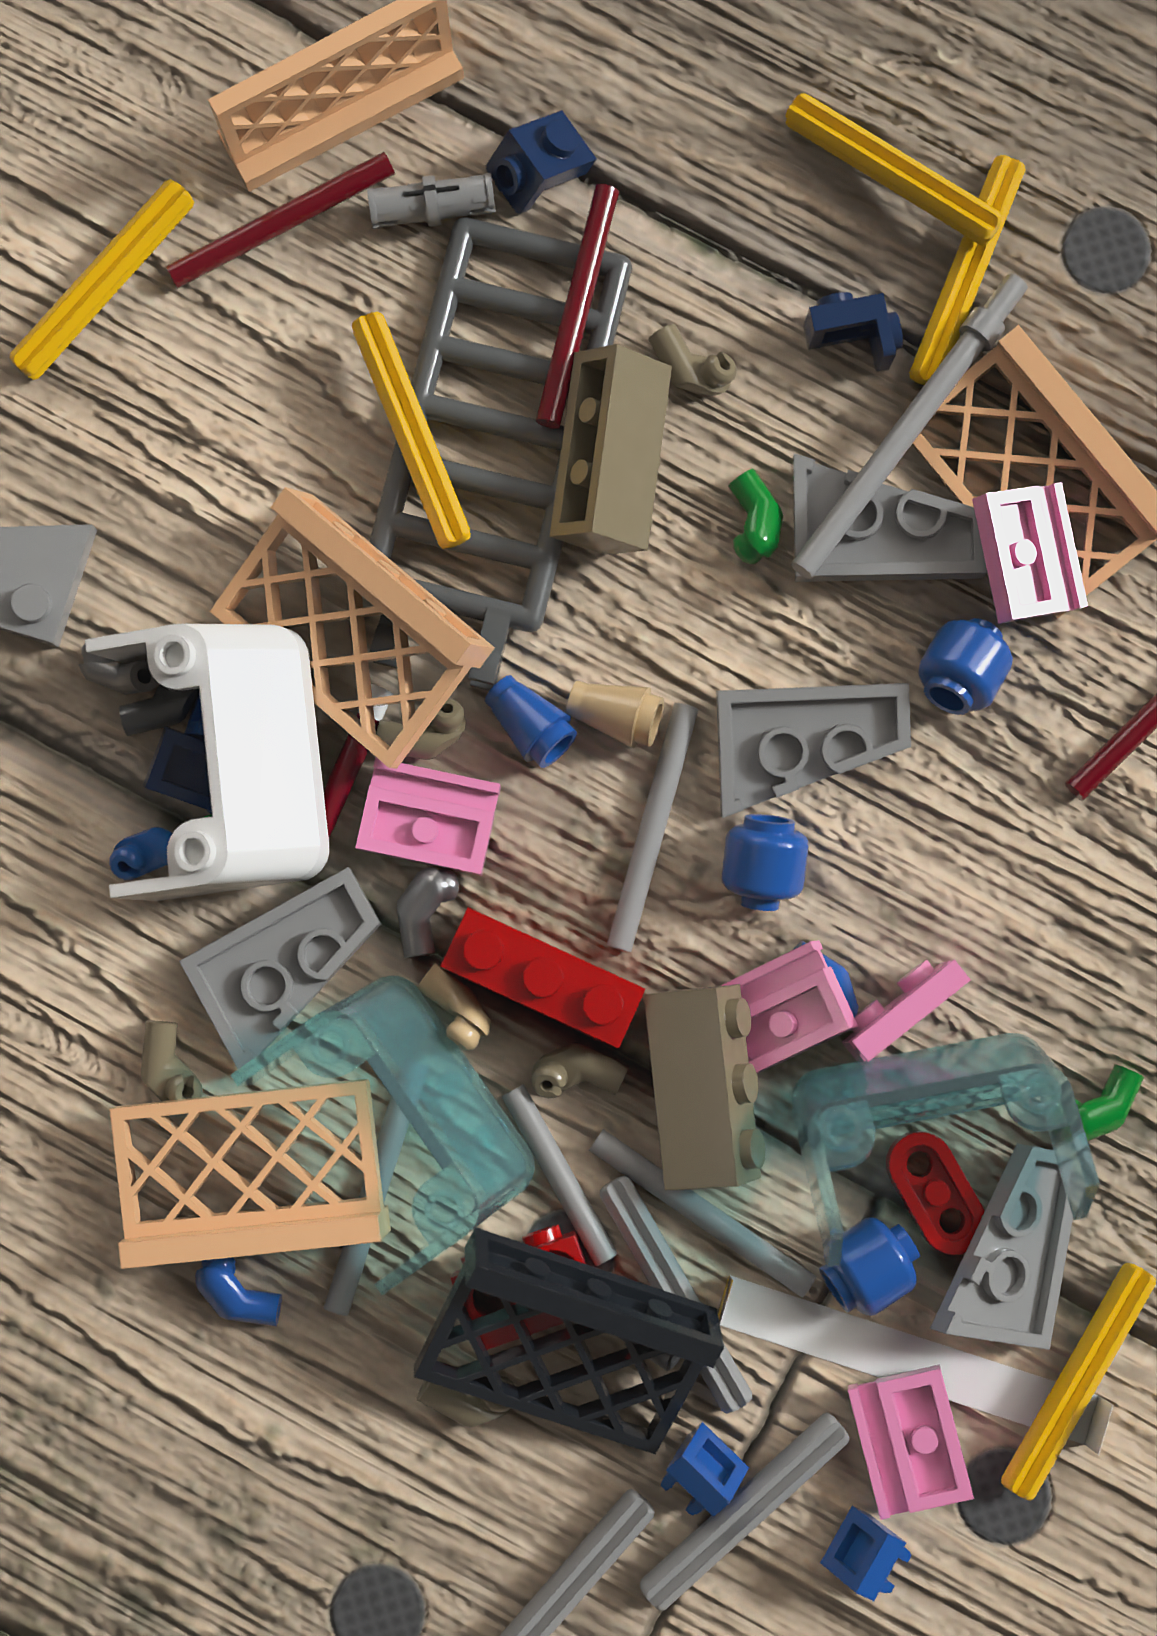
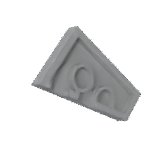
(801, 735)
(278, 962)

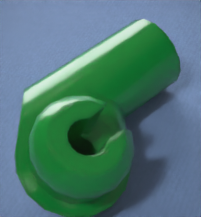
(763, 518)
(1112, 1107)

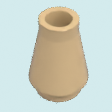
(618, 711)

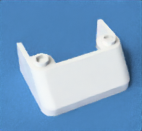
(259, 756)

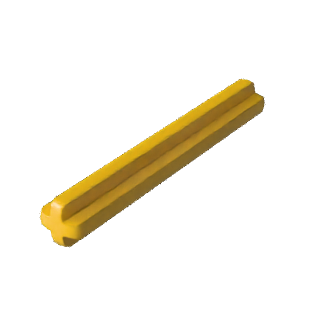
(893, 169)
(966, 273)
(102, 279)
(411, 430)
(1078, 1381)

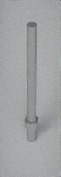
(977, 334)

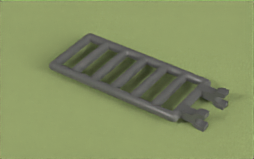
(440, 347)

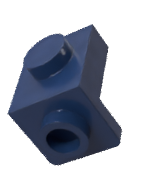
(538, 158)
(844, 319)
(180, 769)

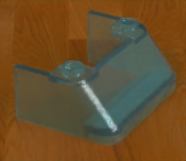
(436, 1090)
(845, 1103)

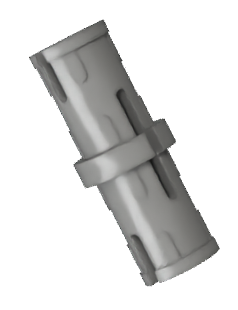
(431, 201)

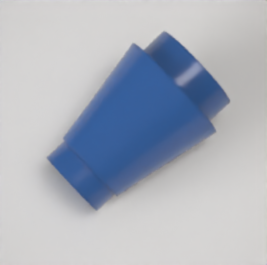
(531, 722)

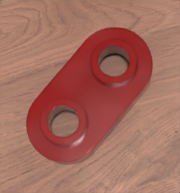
(934, 1191)

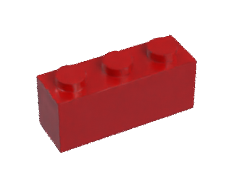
(543, 978)

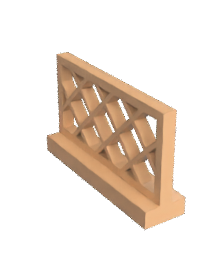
(339, 89)
(1077, 433)
(389, 591)
(253, 1230)

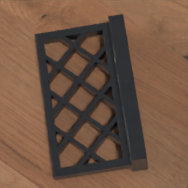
(599, 1305)

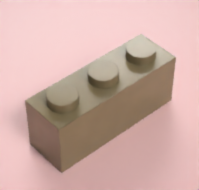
(611, 450)
(704, 1087)

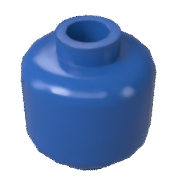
(965, 666)
(765, 861)
(873, 1267)

